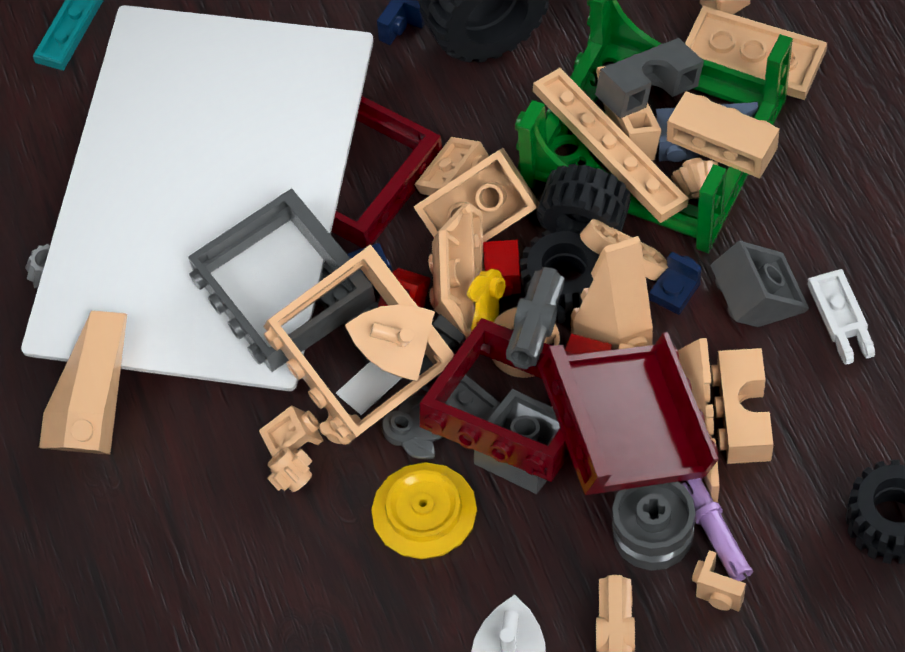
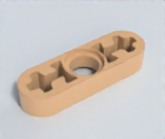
(599, 235)

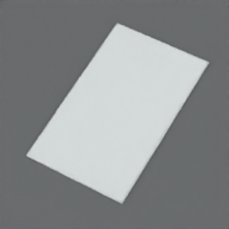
(367, 387)

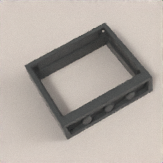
(249, 232)

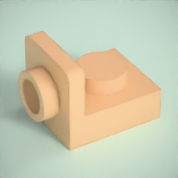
(291, 430)

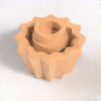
(692, 176)

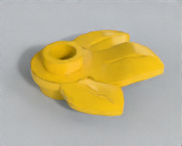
(486, 292)

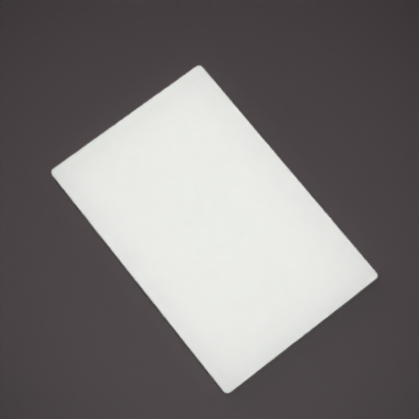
(179, 145)

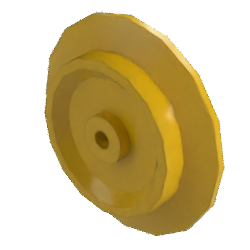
(424, 510)

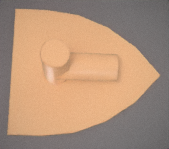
(393, 338)

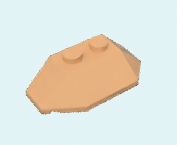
(454, 264)

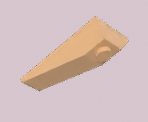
(617, 301)
(696, 367)
(85, 397)

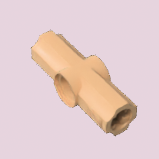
(615, 622)

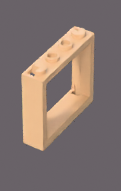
(393, 294)

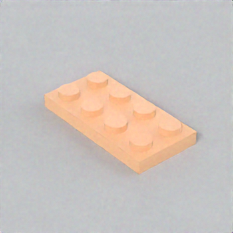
(747, 44)

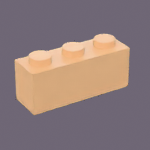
(722, 134)

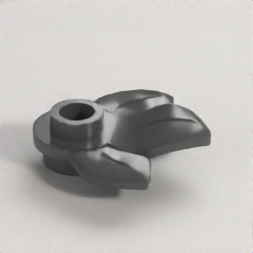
(413, 438)

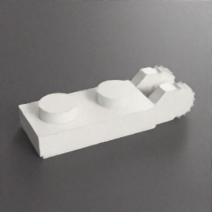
(841, 313)

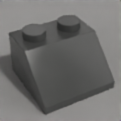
(757, 285)
(527, 418)

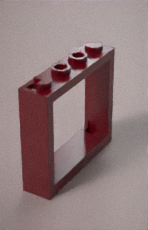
(401, 186)
(477, 433)

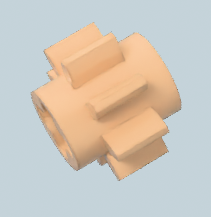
(289, 469)

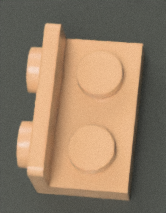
(451, 162)

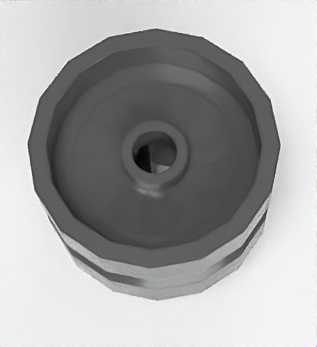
(653, 525)

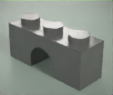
(627, 83)

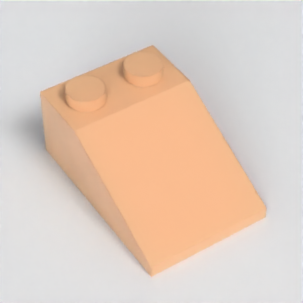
(491, 187)

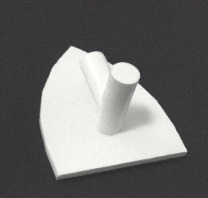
(510, 629)

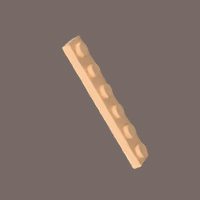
(610, 145)

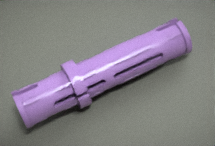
(710, 518)

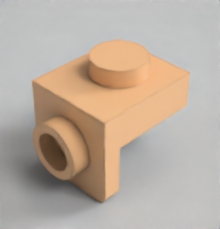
(719, 590)

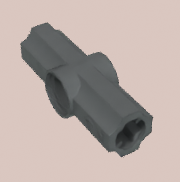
(535, 318)

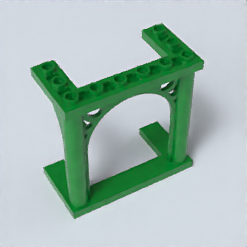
(615, 39)

